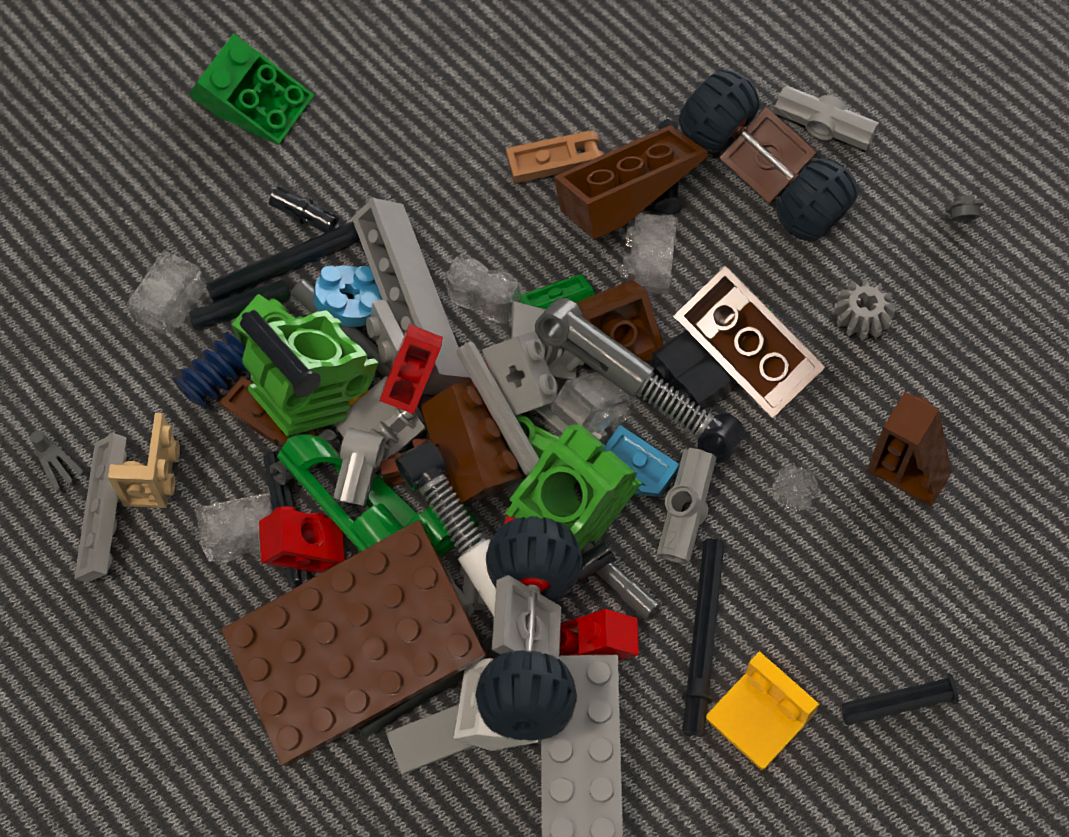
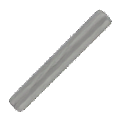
(498, 407)

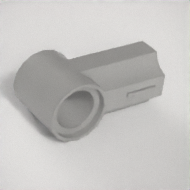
(360, 456)

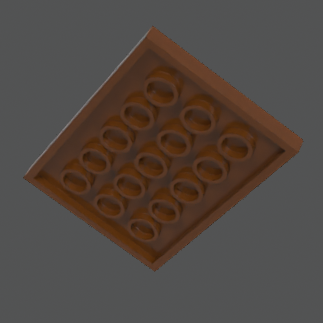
(353, 643)

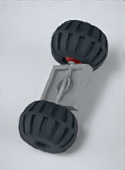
(527, 687)

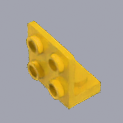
(762, 711)

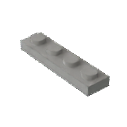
(100, 510)

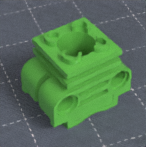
(323, 349)
(550, 491)

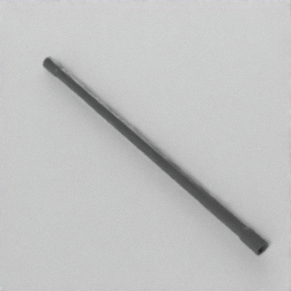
(628, 589)

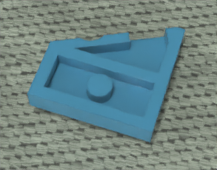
(652, 466)

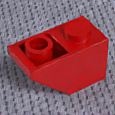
(600, 634)

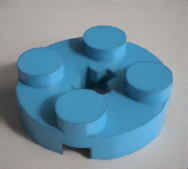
(346, 279)

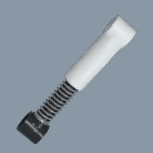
(425, 471)

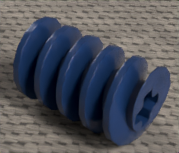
(212, 371)

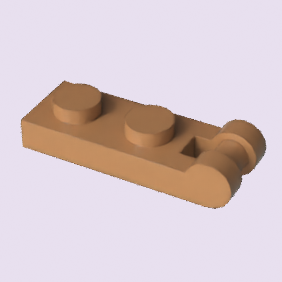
(551, 155)

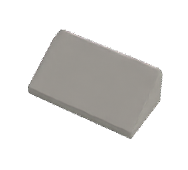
(426, 740)

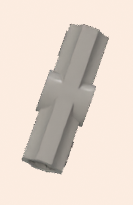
(826, 117)
(682, 527)

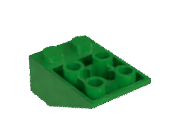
(251, 91)

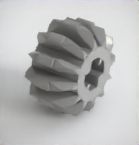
(864, 309)

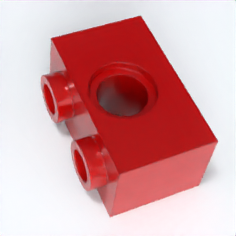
(300, 540)

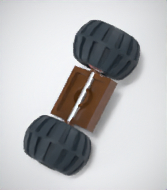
(768, 155)

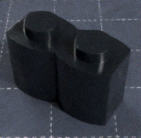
(691, 370)

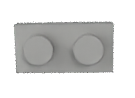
(385, 331)

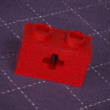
(411, 368)

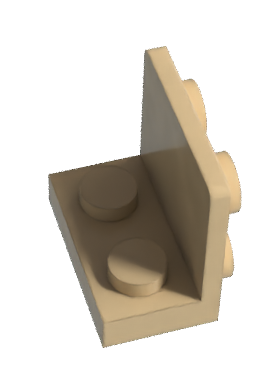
(149, 484)

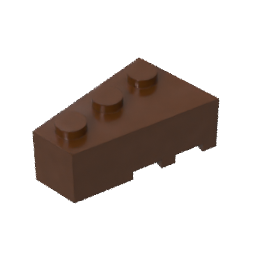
(469, 443)
(913, 450)

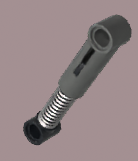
(565, 327)

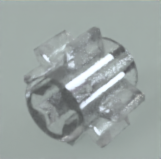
(795, 487)

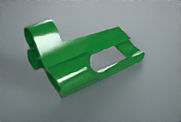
(386, 511)

